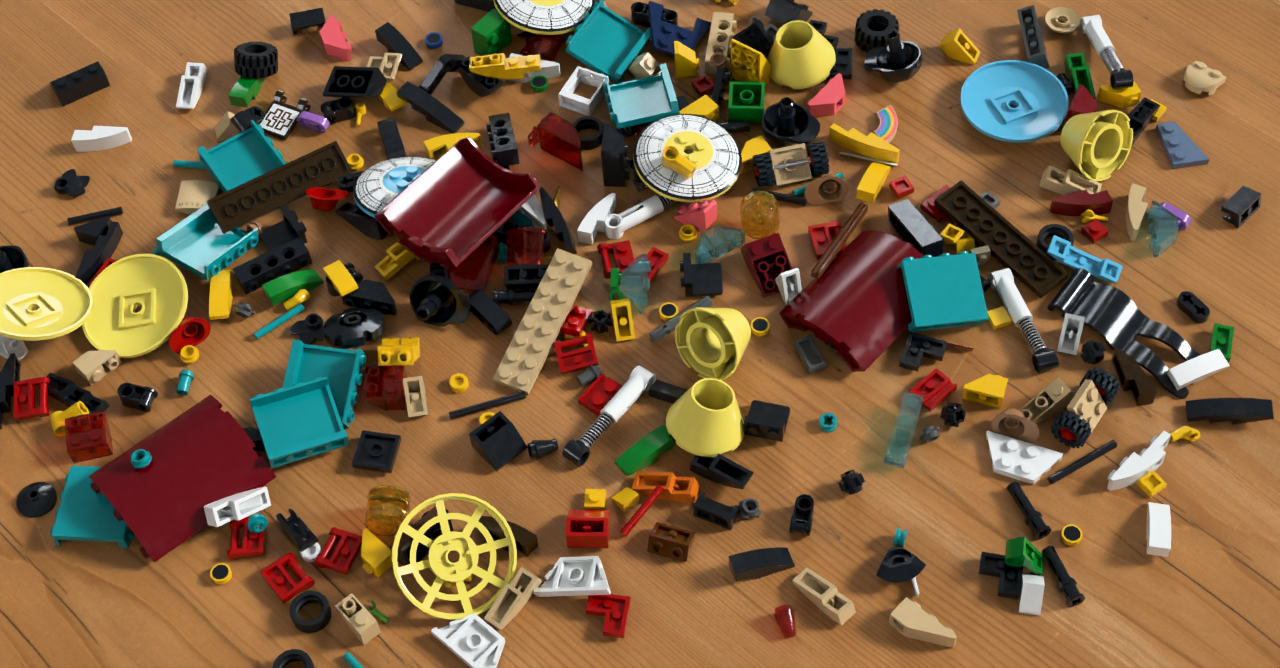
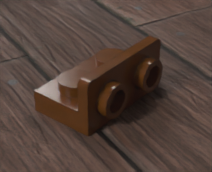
(670, 541)

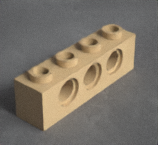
(720, 38)

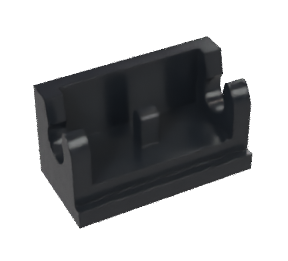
(307, 19)
(1241, 206)
(715, 512)
(297, 530)

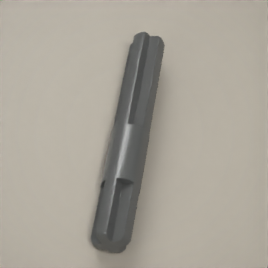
(670, 325)

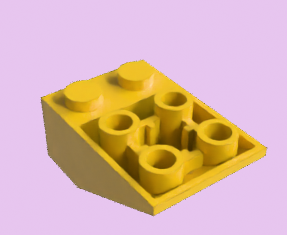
(748, 64)

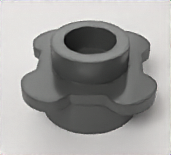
(244, 309)
(930, 434)
(749, 503)

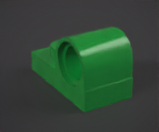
(1021, 553)

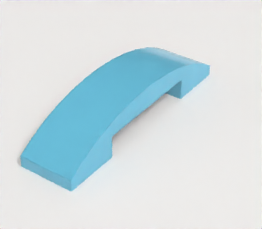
(1075, 258)

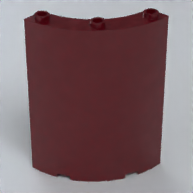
(455, 205)
(858, 299)
(192, 464)

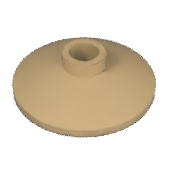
(1062, 20)

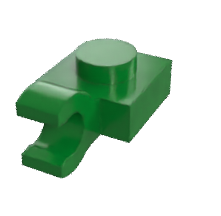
(615, 283)

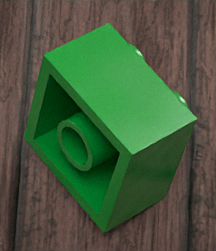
(491, 34)
(746, 101)

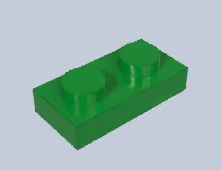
(1222, 339)

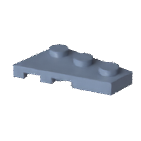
(1179, 147)

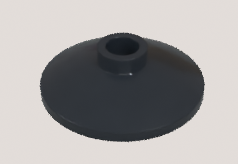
(38, 505)

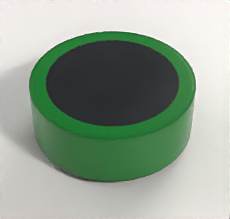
(539, 83)

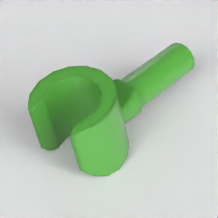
(375, 611)

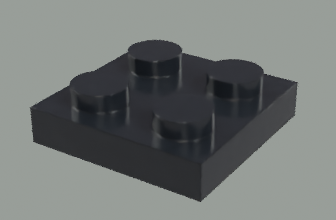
(376, 451)

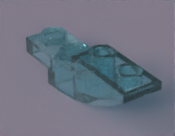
(904, 430)

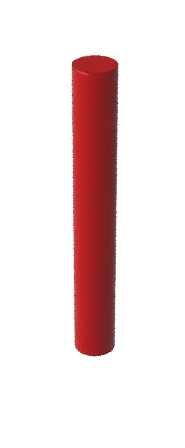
(642, 510)

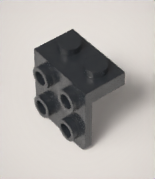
(756, 37)
(284, 231)
(700, 278)
(766, 420)

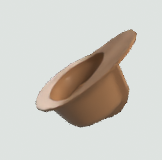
(826, 190)
(1015, 425)

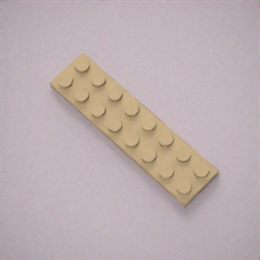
(542, 321)

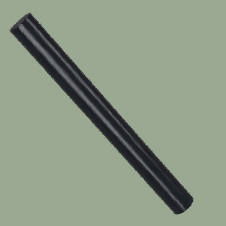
(487, 405)
(1082, 462)

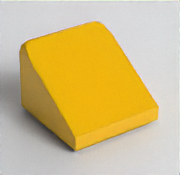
(951, 234)
(965, 243)
(626, 499)

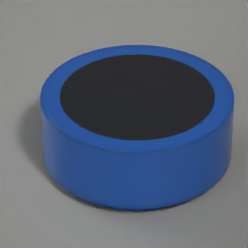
(433, 40)

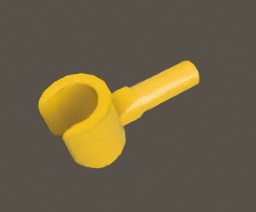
(359, 111)
(1089, 215)

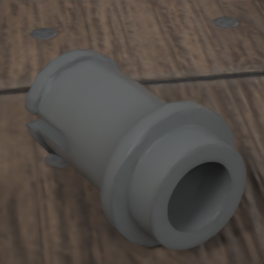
(588, 375)

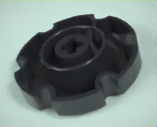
(354, 327)

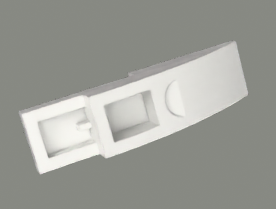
(1139, 465)

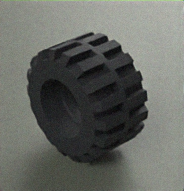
(873, 28)
(256, 59)

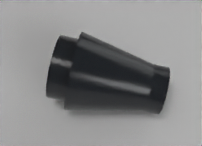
(540, 448)

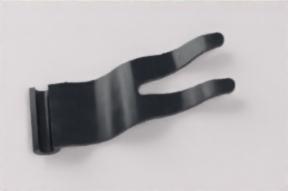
(1118, 321)

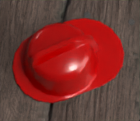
(324, 198)
(190, 332)

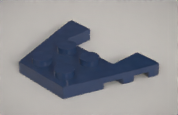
(664, 33)

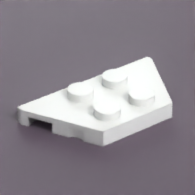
(1019, 458)
(575, 578)
(472, 641)

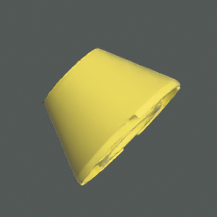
(800, 56)
(1097, 142)
(712, 340)
(706, 419)

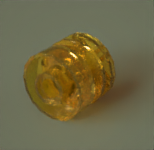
(759, 214)
(386, 509)

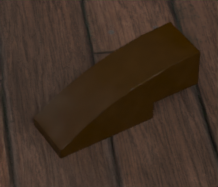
(1133, 378)
(525, 540)

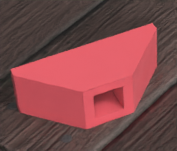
(334, 40)
(828, 99)
(699, 214)

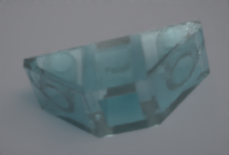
(1162, 228)
(718, 242)
(636, 282)

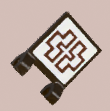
(281, 117)

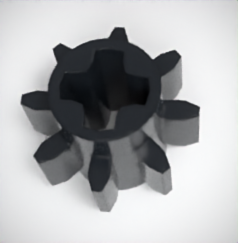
(628, 131)
(600, 321)
(1092, 352)
(953, 414)
(851, 482)

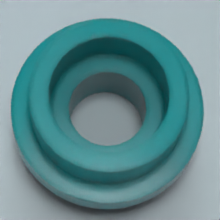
(140, 458)
(257, 523)

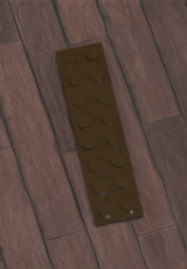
(278, 187)
(1004, 239)

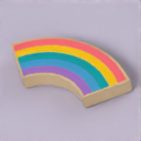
(888, 124)

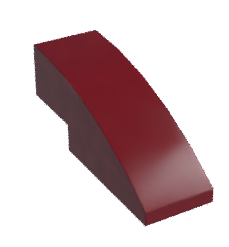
(1078, 202)

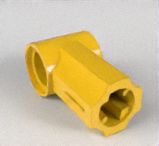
(678, 163)
(58, 418)

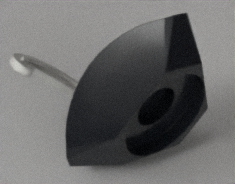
(900, 566)

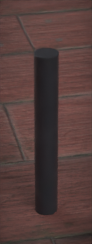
(784, 197)
(96, 215)

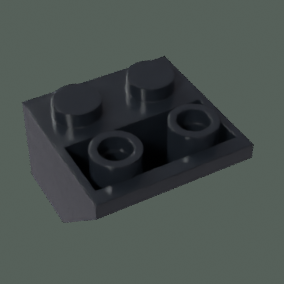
(787, 10)
(497, 441)

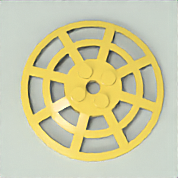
(467, 552)

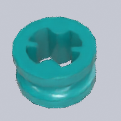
(828, 416)
(900, 537)

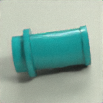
(186, 377)

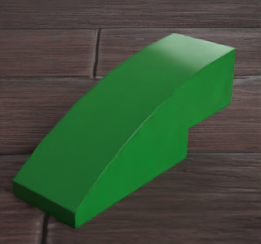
(1078, 72)
(245, 90)
(289, 284)
(645, 451)

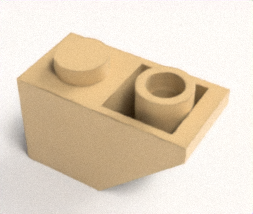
(644, 66)
(96, 364)
(358, 619)

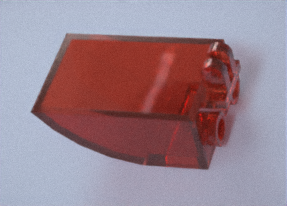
(559, 139)

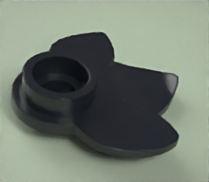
(71, 184)
(307, 330)

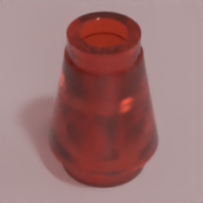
(786, 620)

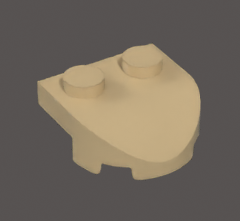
(1202, 78)

